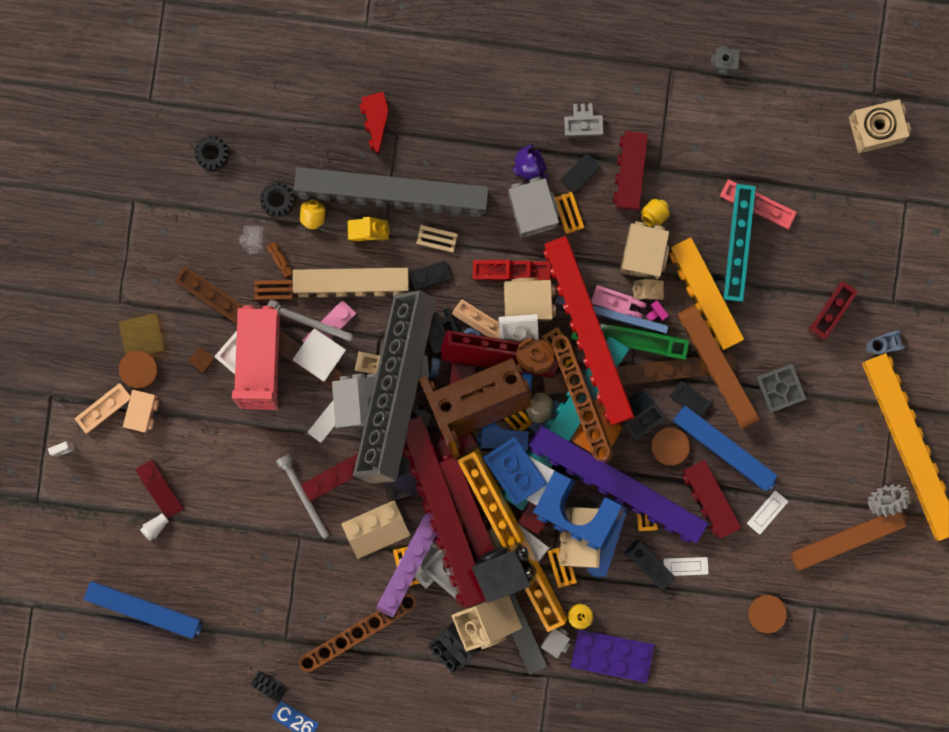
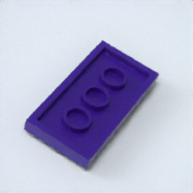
(612, 655)

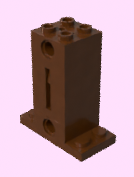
(477, 401)

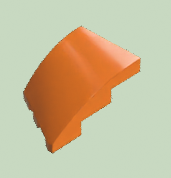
(612, 431)

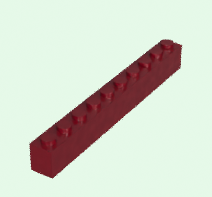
(442, 514)

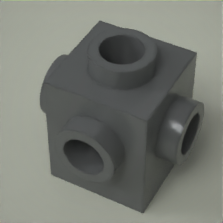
(731, 63)

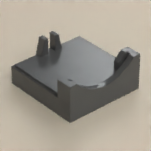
(780, 388)

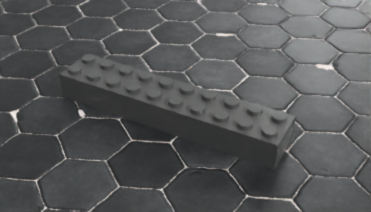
(391, 191)
(394, 387)

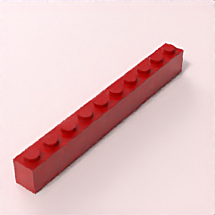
(589, 331)

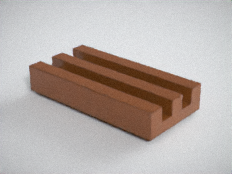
(273, 282)

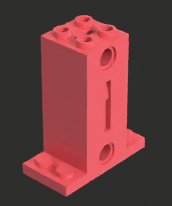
(257, 358)

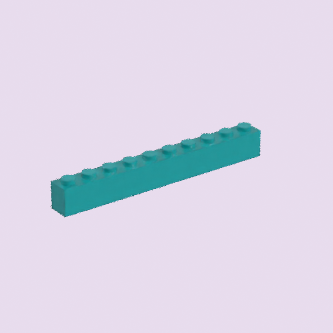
(567, 418)

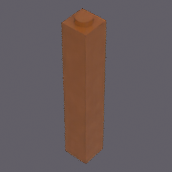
(847, 540)

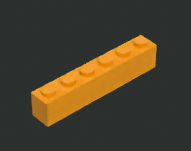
(705, 293)

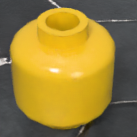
(655, 213)
(312, 214)
(583, 609)

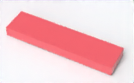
(763, 207)

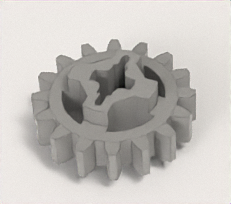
(889, 500)

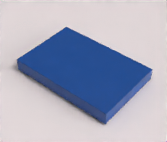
(515, 470)

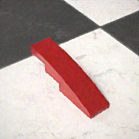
(508, 270)

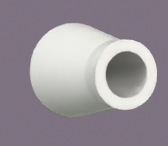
(154, 527)

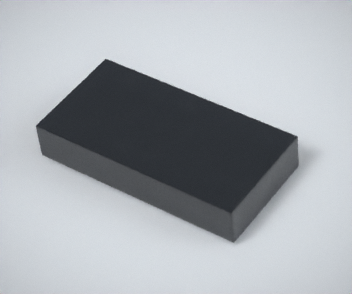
(580, 173)
(690, 398)

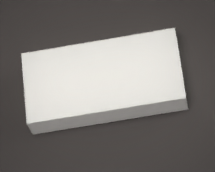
(61, 449)

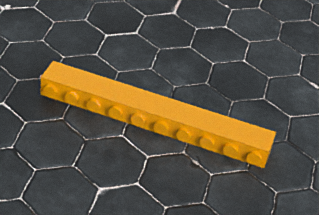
(909, 443)
(510, 533)

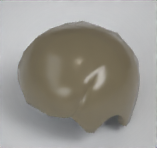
(541, 408)

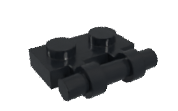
(437, 331)

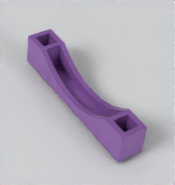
(407, 568)

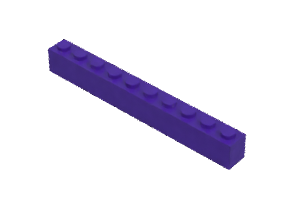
(618, 484)

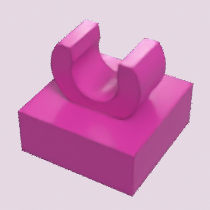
(658, 311)

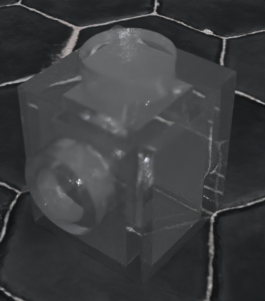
(252, 239)

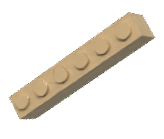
(350, 282)

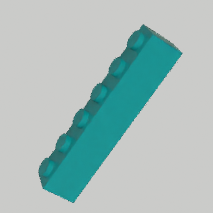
(739, 242)

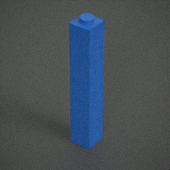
(725, 449)
(143, 610)

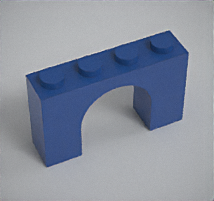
(494, 436)
(552, 508)

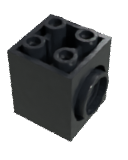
(504, 571)

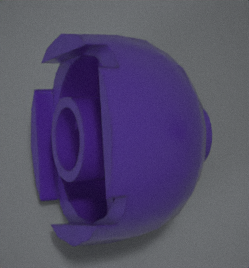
(529, 164)

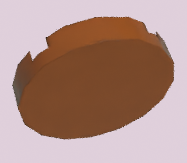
(535, 355)
(138, 369)
(670, 446)
(767, 614)

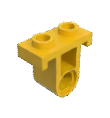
(368, 229)

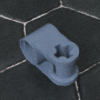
(888, 342)

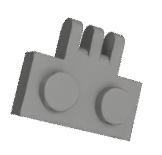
(583, 122)

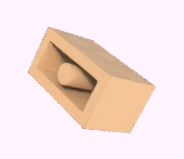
(141, 411)

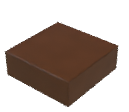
(201, 359)

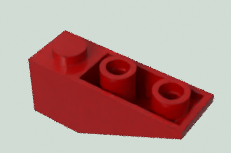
(377, 115)

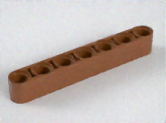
(718, 367)
(575, 392)
(350, 638)

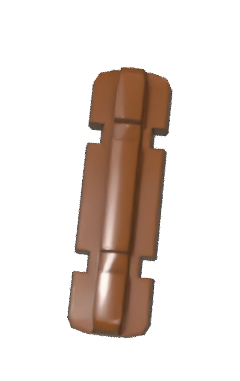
(279, 259)

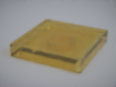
(141, 334)

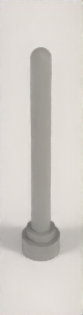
(310, 322)
(285, 463)

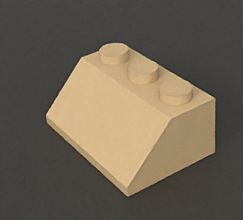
(375, 529)
(577, 553)

